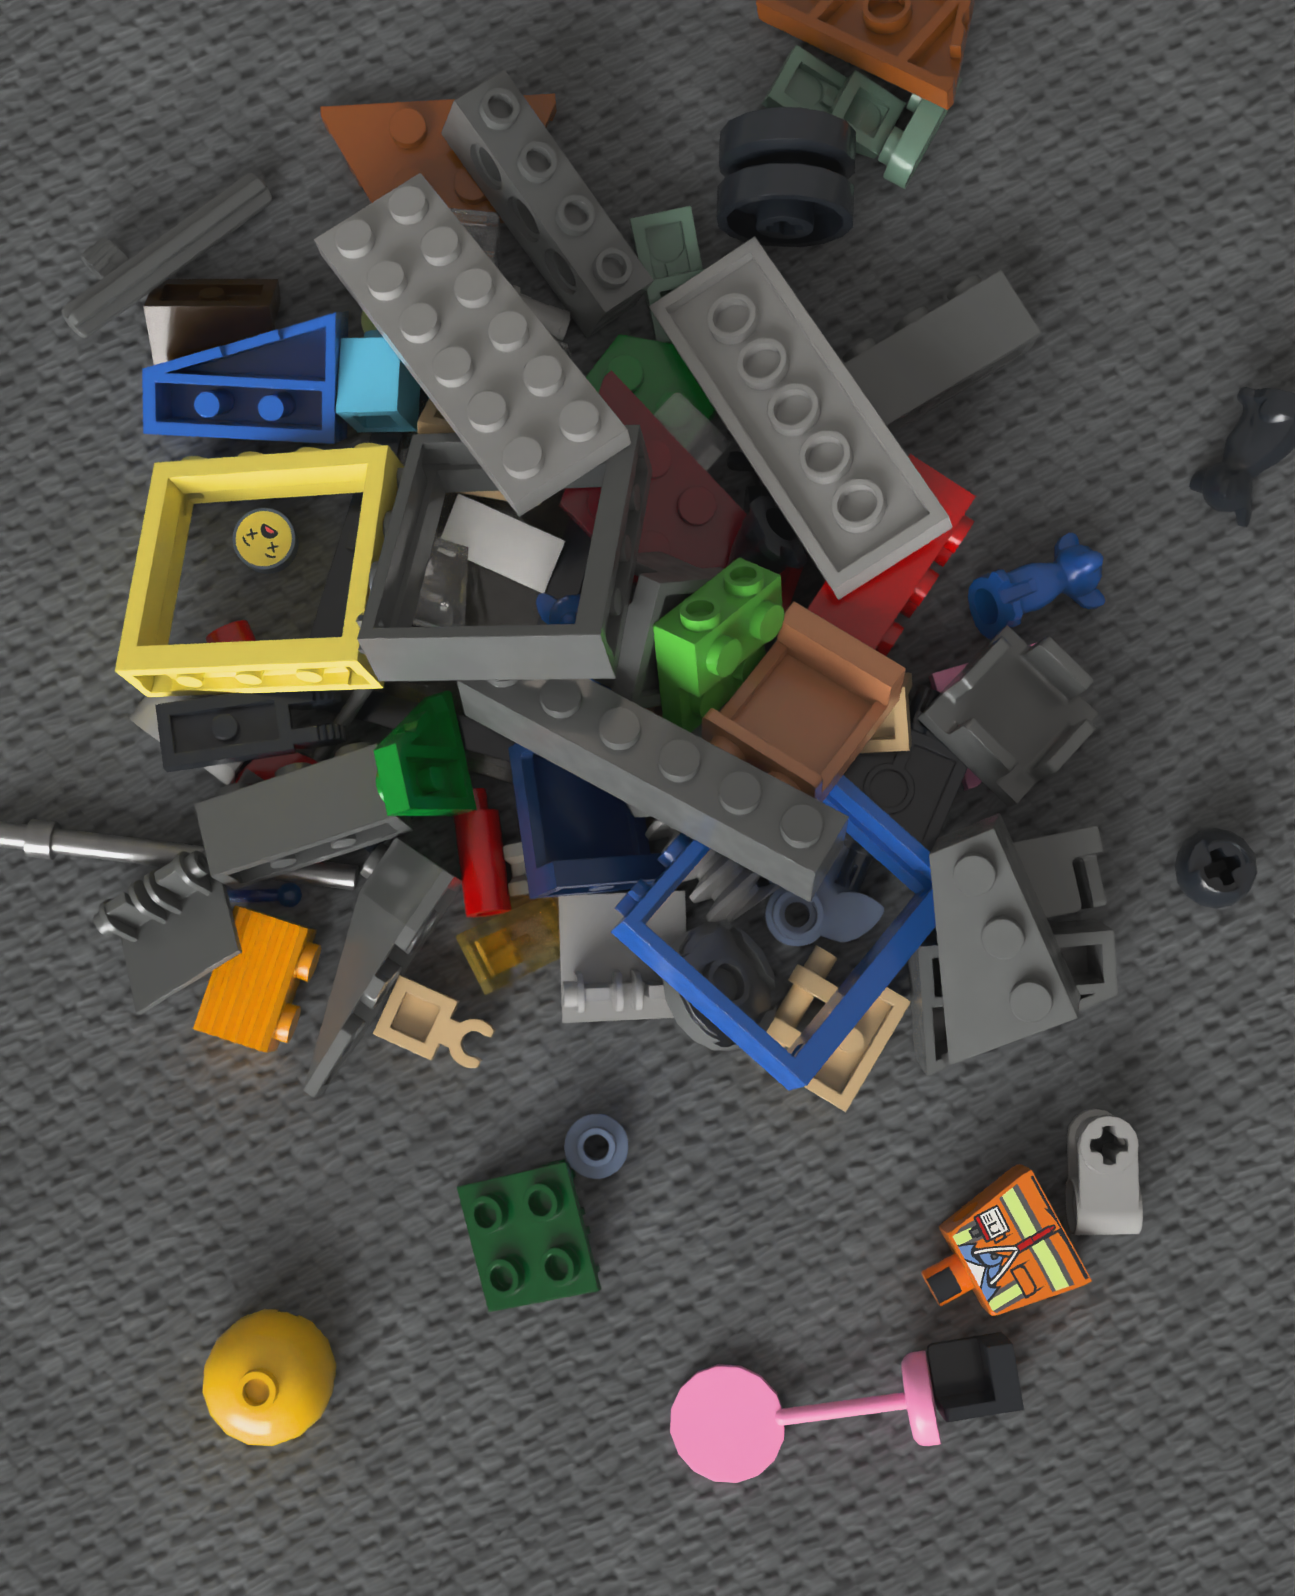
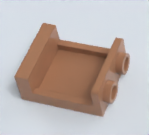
(807, 704)

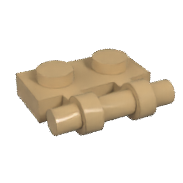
(854, 1058)

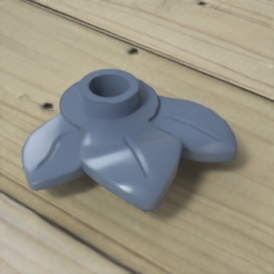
(832, 913)

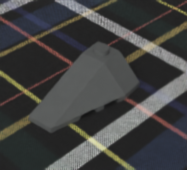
(388, 928)

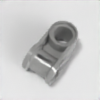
(1103, 1187)

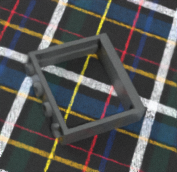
(502, 652)

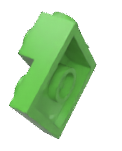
(715, 640)

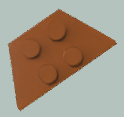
(901, 41)
(401, 139)

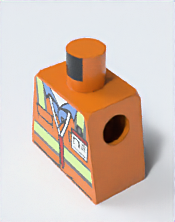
(1006, 1248)

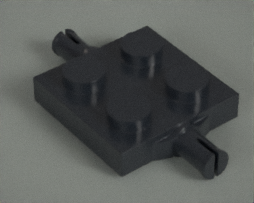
(908, 785)

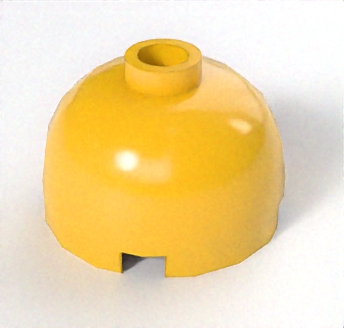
(269, 1377)

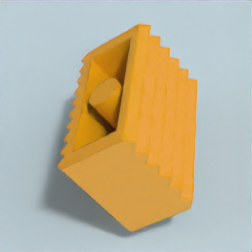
(254, 991)

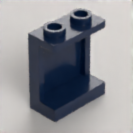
(576, 833)

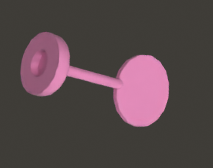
(733, 1423)

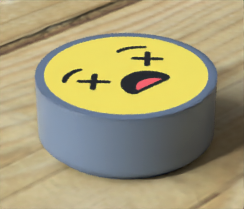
(265, 540)

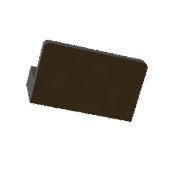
(208, 313)

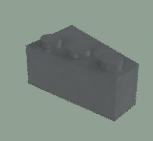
(994, 944)
(1085, 945)

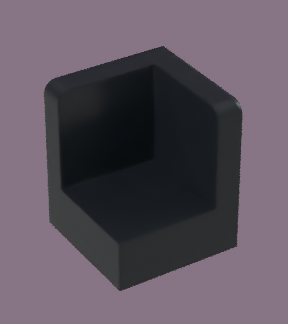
(974, 1377)

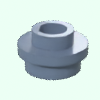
(591, 1125)

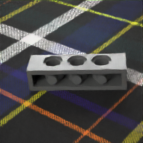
(545, 203)

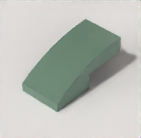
(857, 99)
(668, 251)

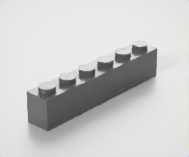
(667, 774)

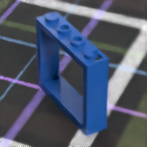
(845, 1008)

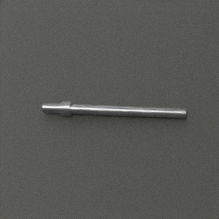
(47, 839)

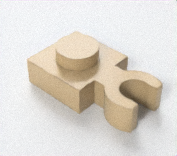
(423, 1019)

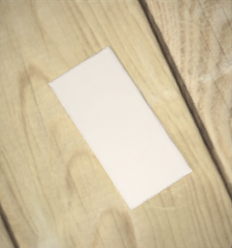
(503, 543)

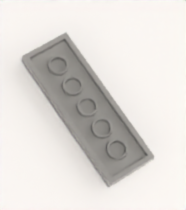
(473, 344)
(800, 419)

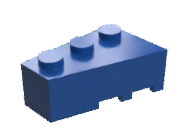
(253, 388)

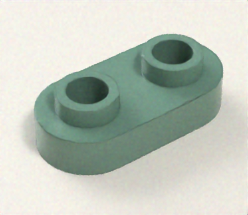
(907, 148)

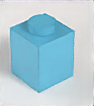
(375, 387)

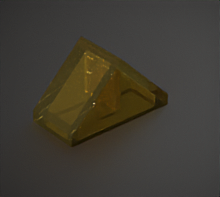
(512, 944)

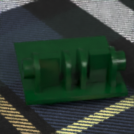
(529, 1237)

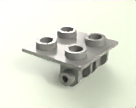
(601, 973)

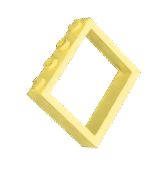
(250, 665)

